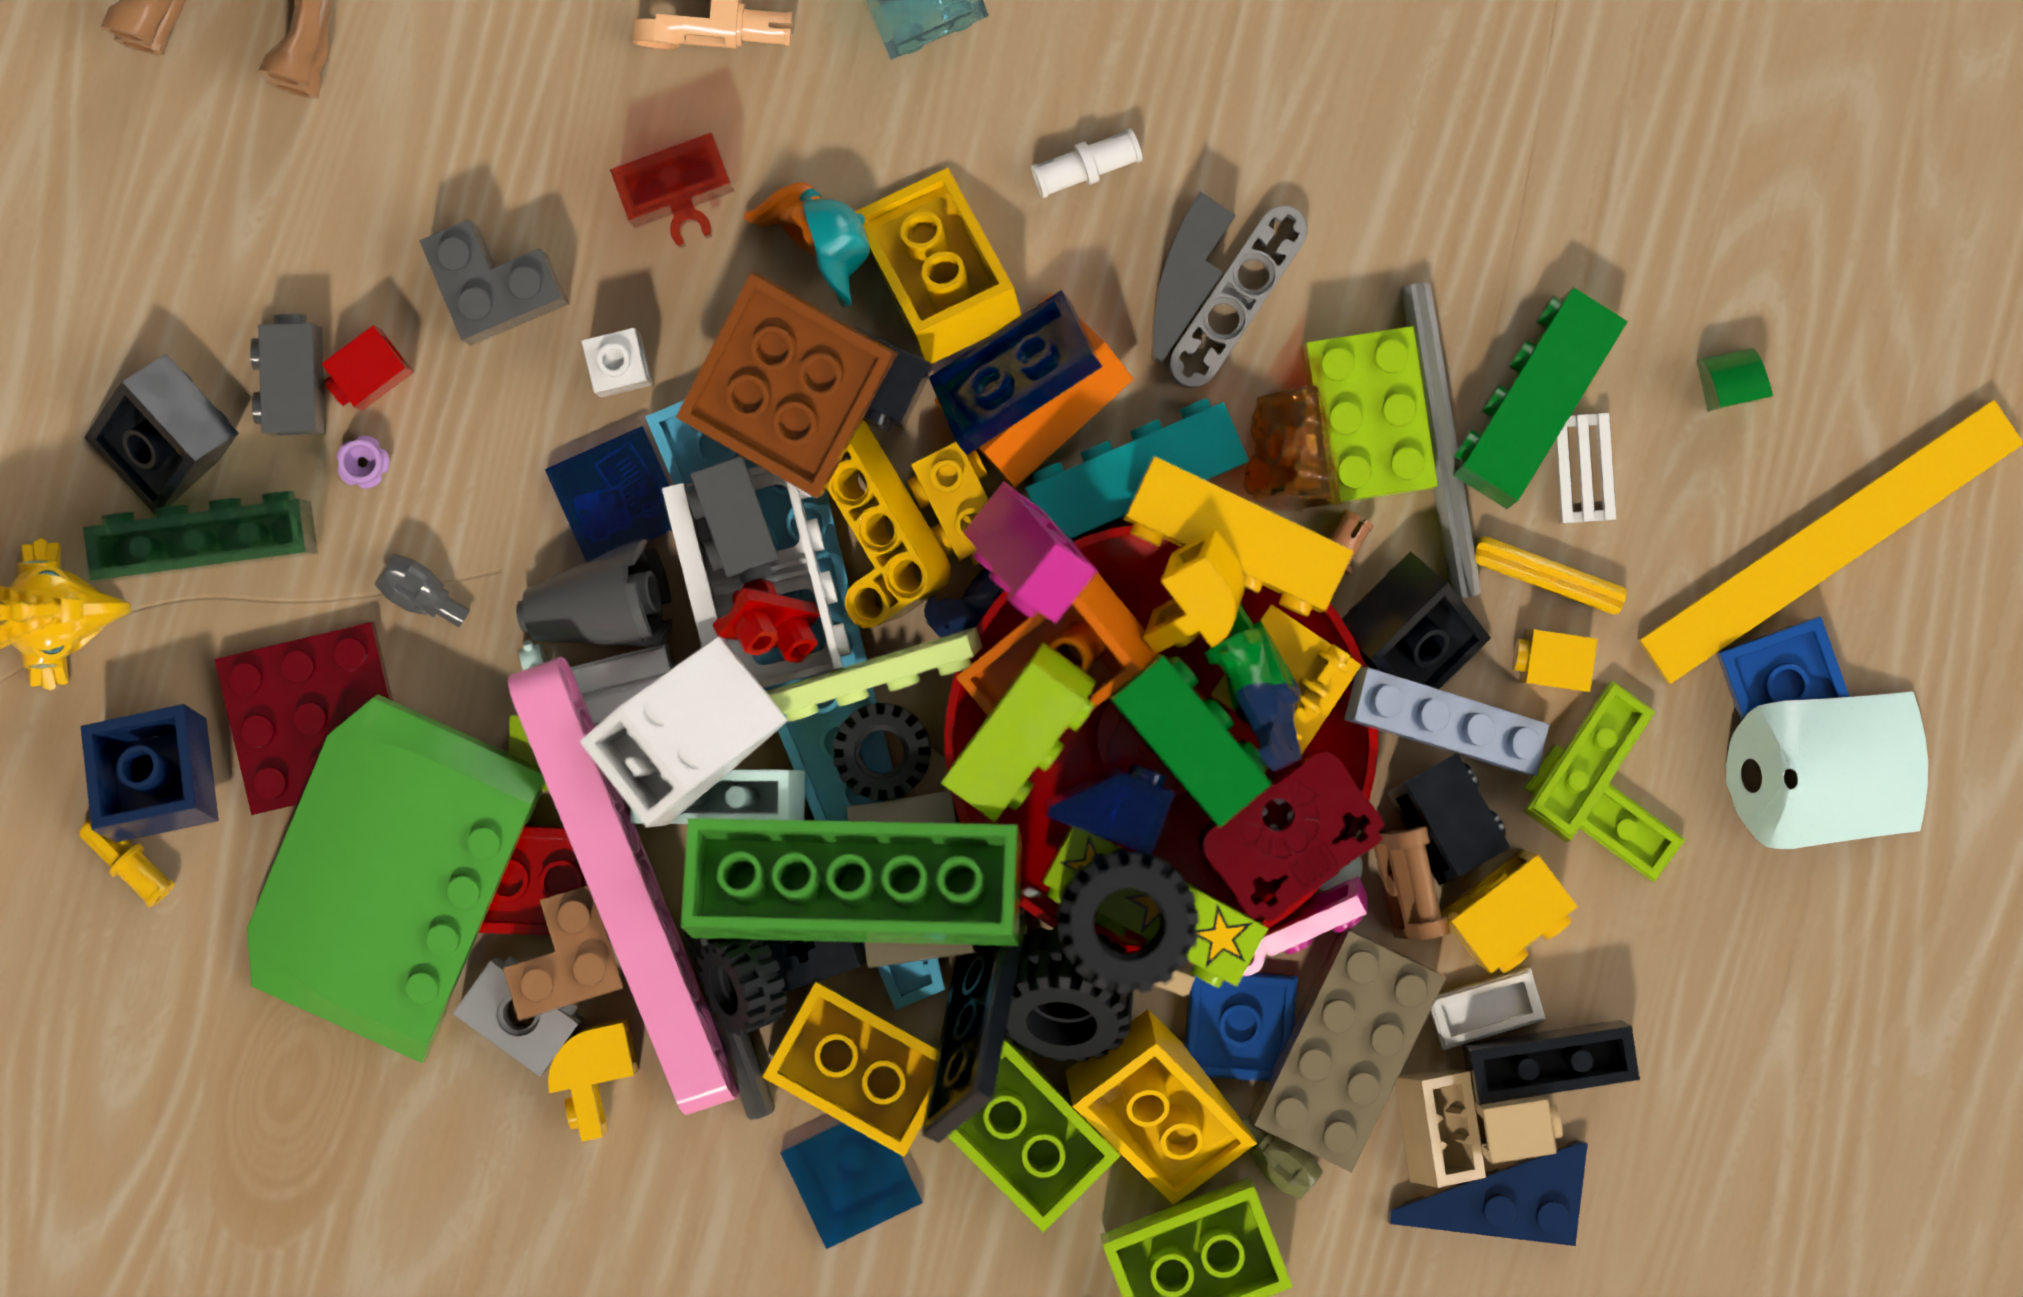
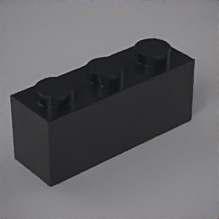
(1551, 1061)

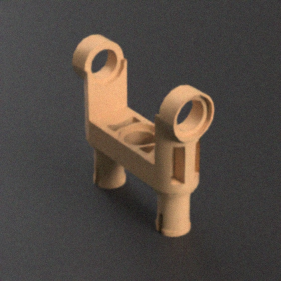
(726, 28)

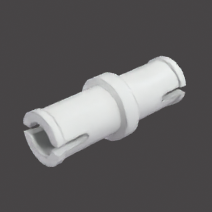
(1086, 163)

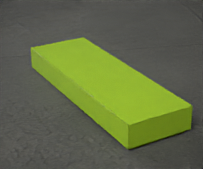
(1589, 761)
(1622, 826)

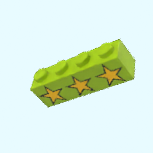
(1224, 934)

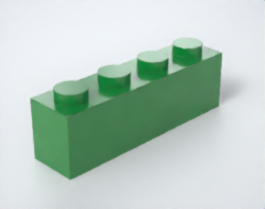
(1539, 397)

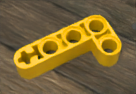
(890, 555)

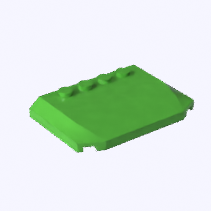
(389, 874)

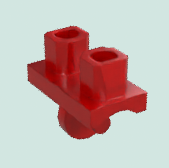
(769, 620)

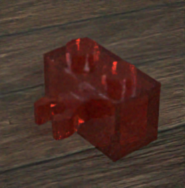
(674, 184)

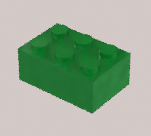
(1192, 738)

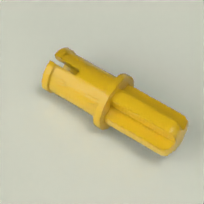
(130, 865)

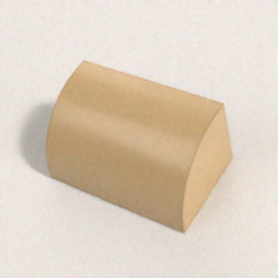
(1440, 1127)

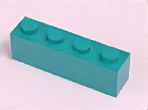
(1108, 478)

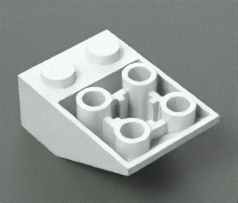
(683, 733)

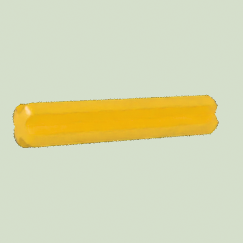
(1550, 575)

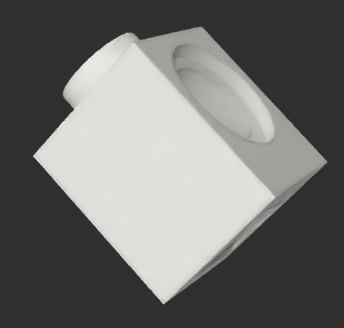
(617, 362)

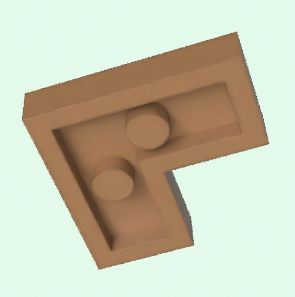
(579, 966)

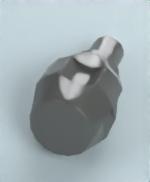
(418, 590)

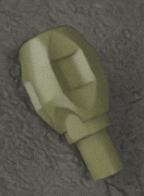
(1283, 1163)

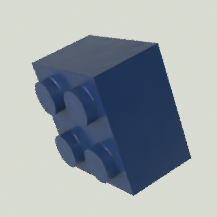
(149, 773)

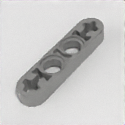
(1242, 300)

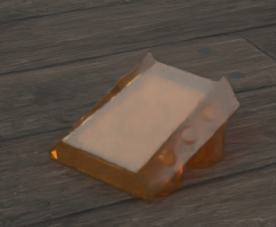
(1292, 452)

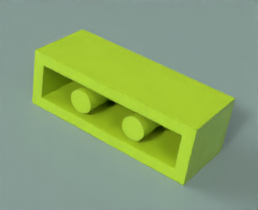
(1021, 733)

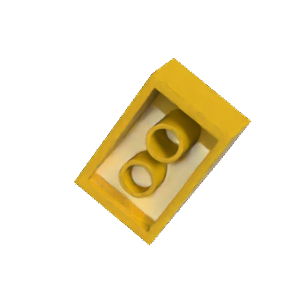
(939, 266)
(1159, 1109)

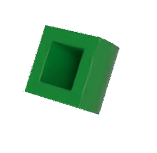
(1733, 379)

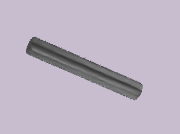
(738, 1051)

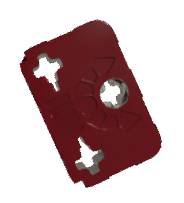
(1301, 850)

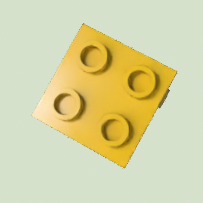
(1316, 666)

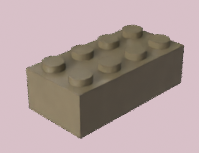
(1347, 1049)

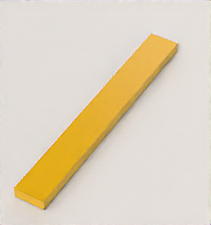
(1830, 542)

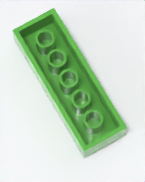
(852, 881)

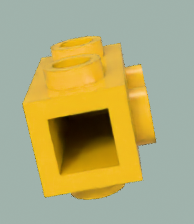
(953, 488)

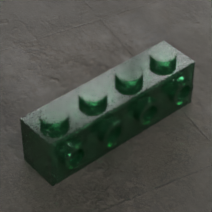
(200, 540)

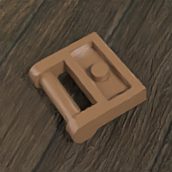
(1409, 884)

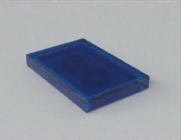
(1014, 372)

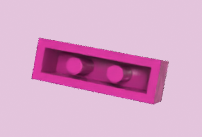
(1028, 554)

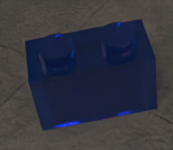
(1116, 806)

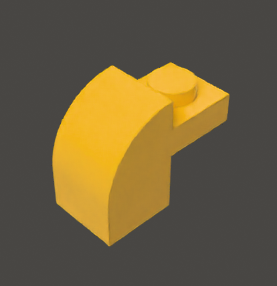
(1206, 594)
(588, 1058)

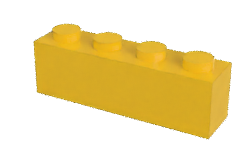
(1269, 547)

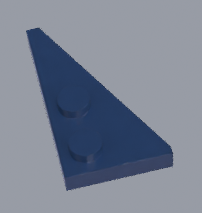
(1526, 1201)

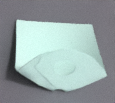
(1855, 765)

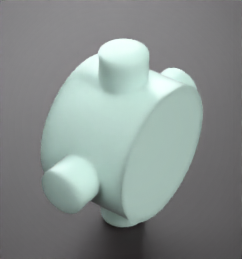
(531, 654)

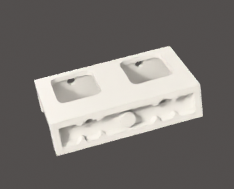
(796, 570)

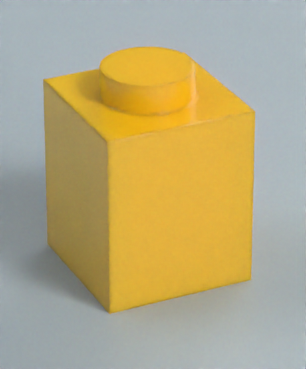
(1555, 660)

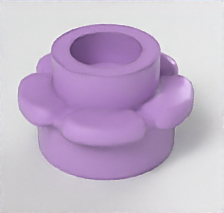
(348, 458)

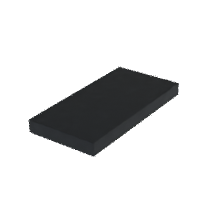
(972, 1036)

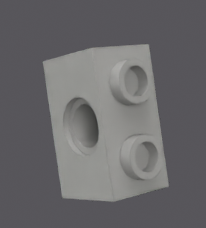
(487, 1012)

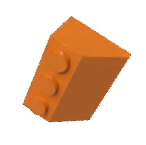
(1037, 436)

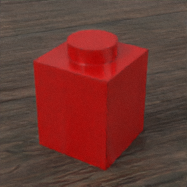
(365, 369)

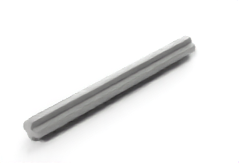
(1450, 492)

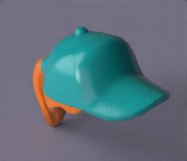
(820, 227)

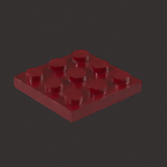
(289, 701)

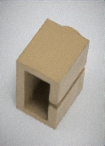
(1518, 1128)

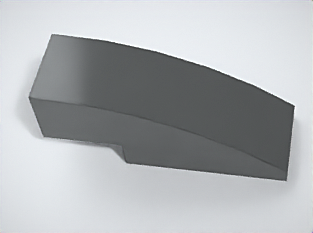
(1187, 274)

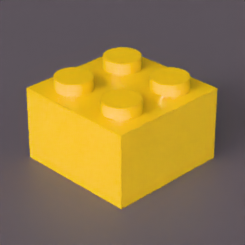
(1510, 912)

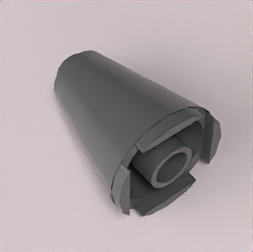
(602, 601)

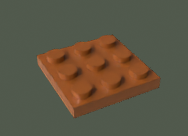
(786, 385)

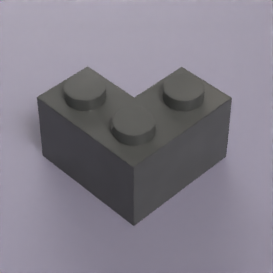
(487, 297)

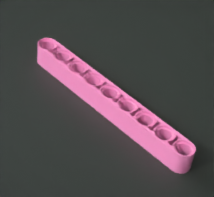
(623, 887)

